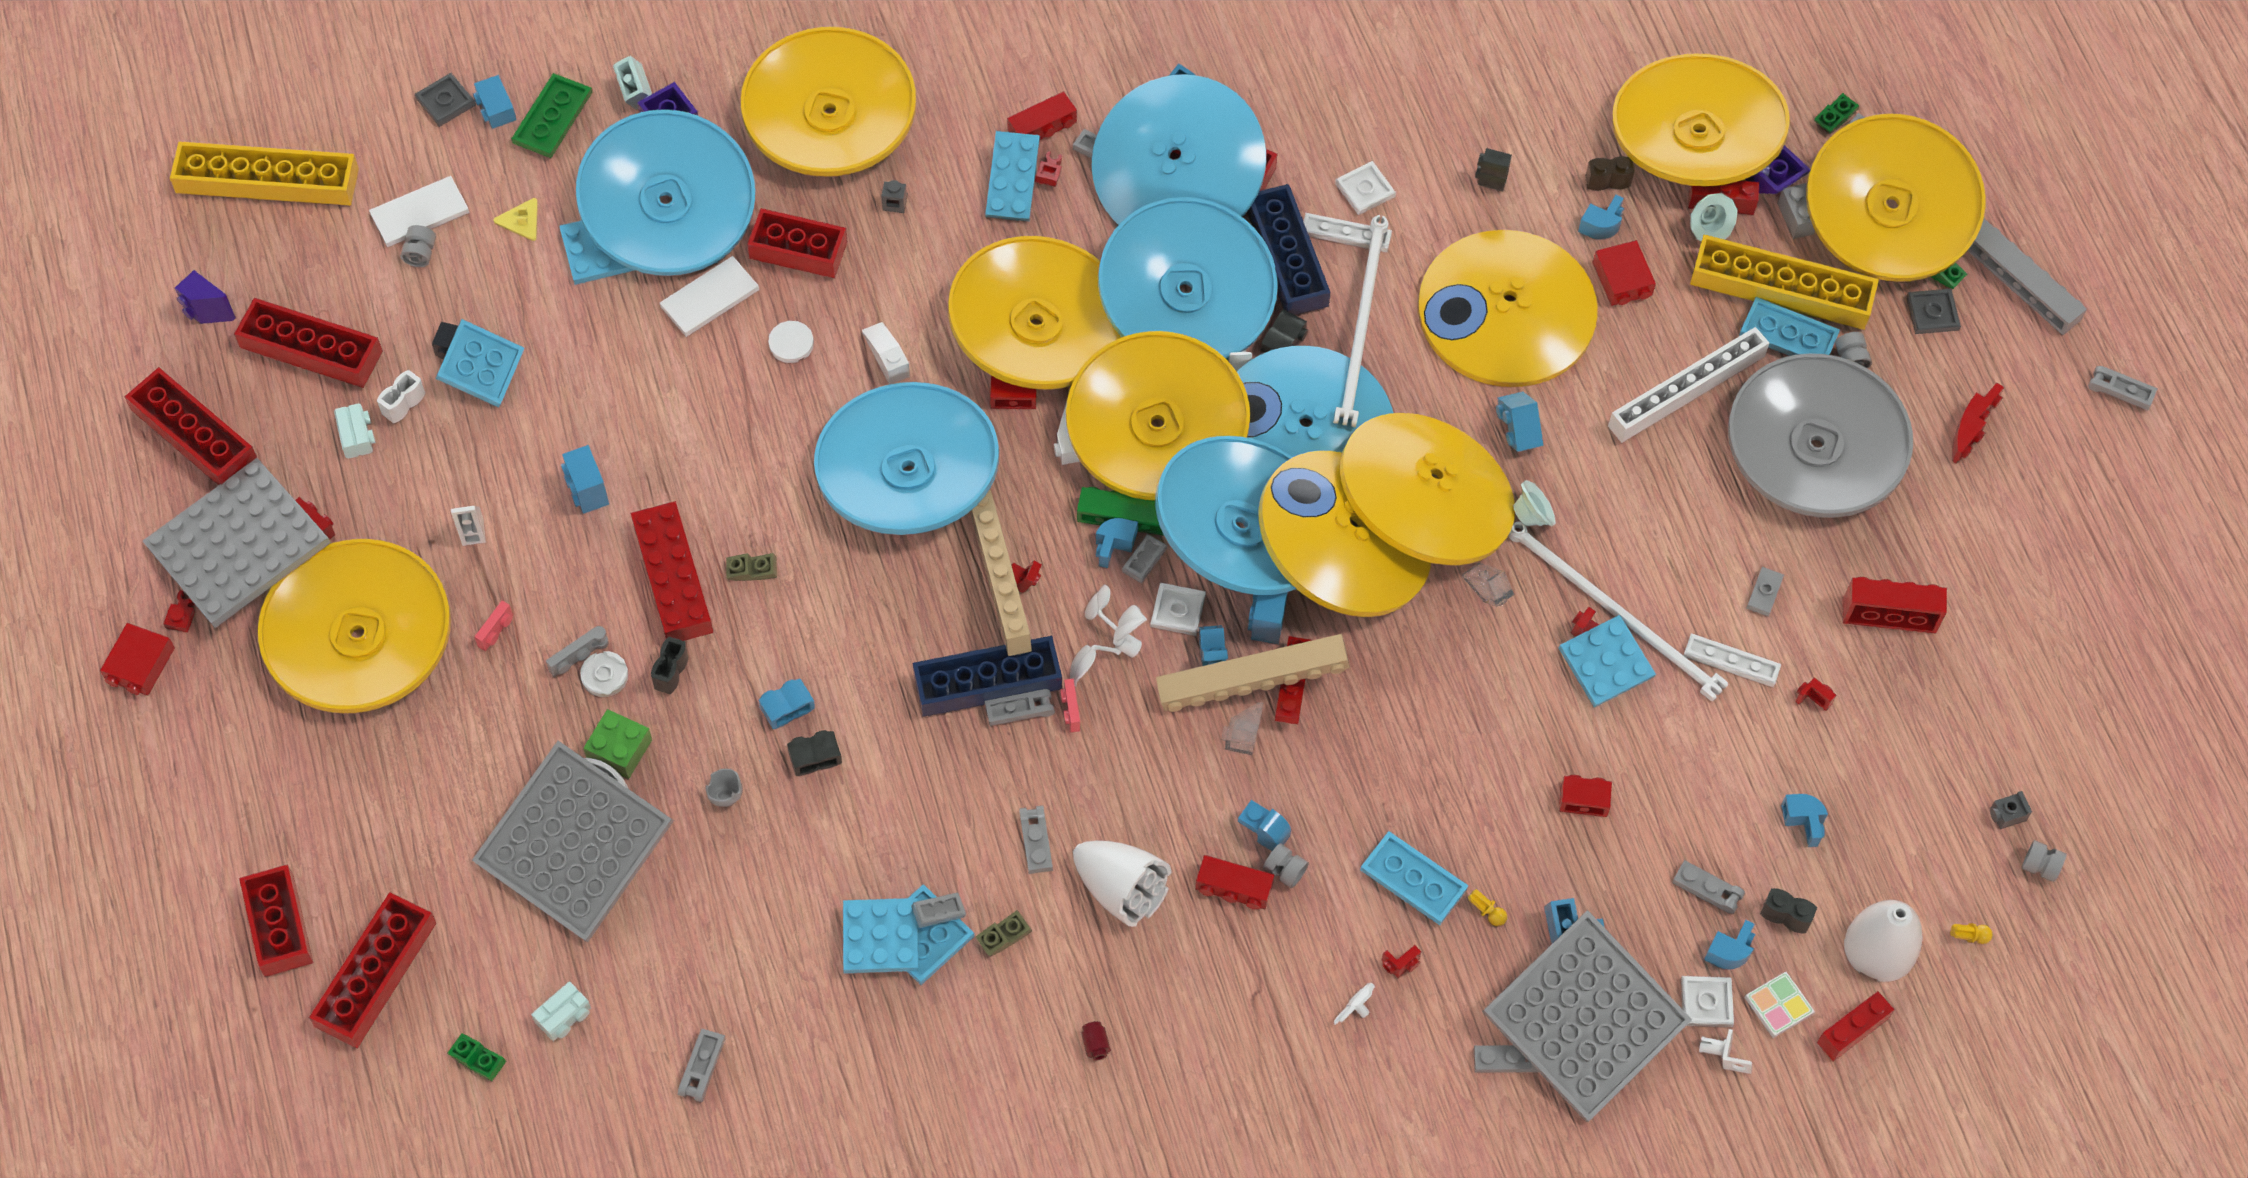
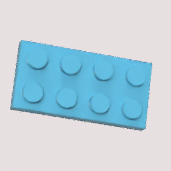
(1012, 176)
(1788, 330)
(1414, 878)

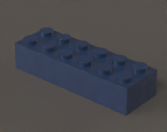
(1298, 271)
(985, 675)

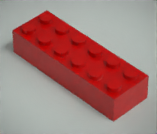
(308, 342)
(189, 426)
(671, 572)
(373, 970)

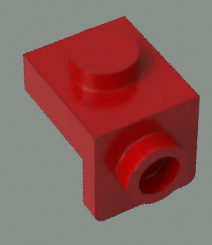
(1026, 577)
(1583, 622)
(1818, 692)
(1408, 961)

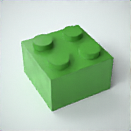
(618, 743)

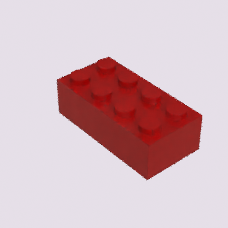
(797, 243)
(1894, 605)
(276, 920)

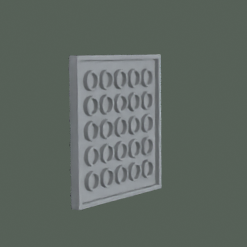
(236, 542)
(572, 841)
(1587, 1016)

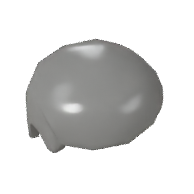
(724, 788)

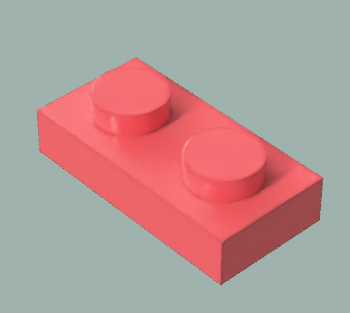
(493, 626)
(1068, 696)

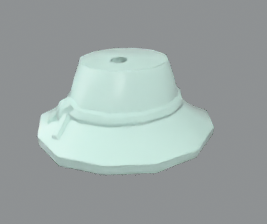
(1713, 217)
(1533, 506)

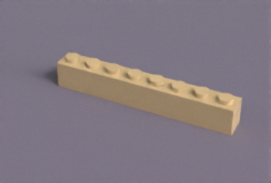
(1001, 577)
(1253, 673)

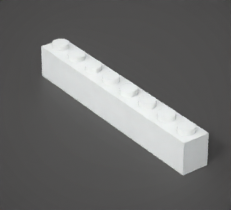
(1688, 384)

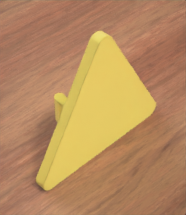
(521, 219)

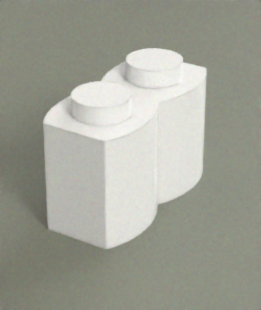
(404, 394)

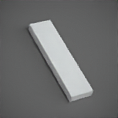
(1342, 231)
(1732, 660)

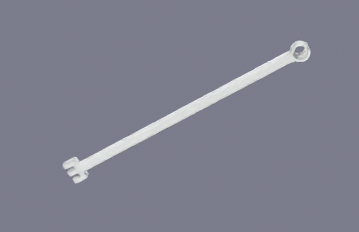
(1362, 322)
(1709, 684)

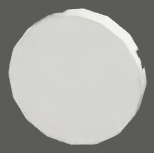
(791, 341)
(604, 674)

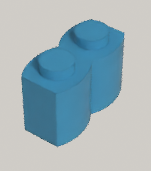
(786, 703)

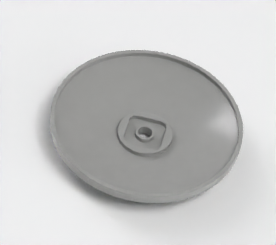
(1825, 400)

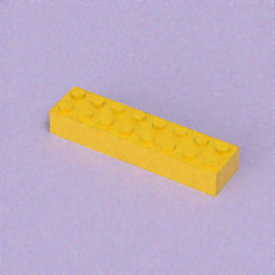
(264, 173)
(1784, 281)

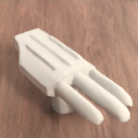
(1356, 1003)

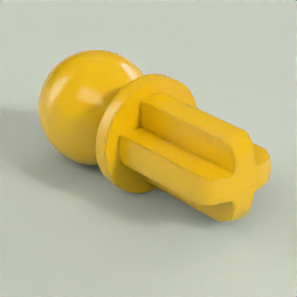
(1496, 915)
(1981, 934)

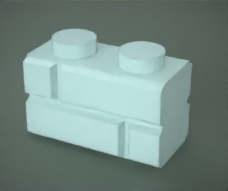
(632, 80)
(353, 430)
(561, 1011)

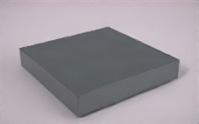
(445, 99)
(1933, 311)

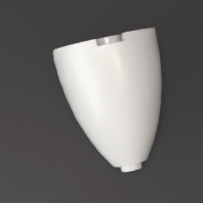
(1113, 871)
(1884, 940)

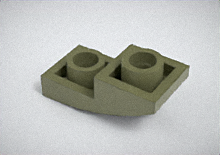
(749, 568)
(1003, 935)

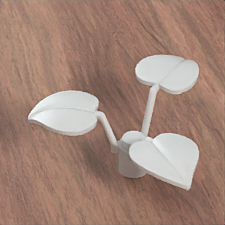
(1122, 639)

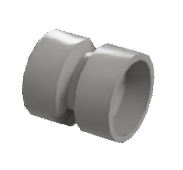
(418, 246)
(1853, 347)
(2044, 861)
(1285, 865)

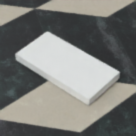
(423, 207)
(709, 296)

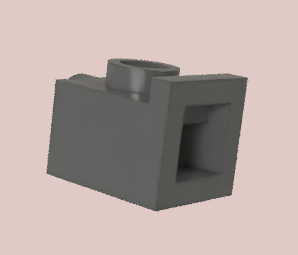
(894, 191)
(2019, 810)

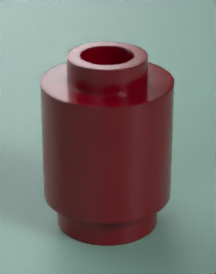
(1095, 1040)

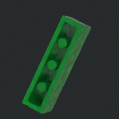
(1099, 506)

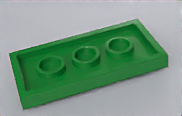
(552, 115)

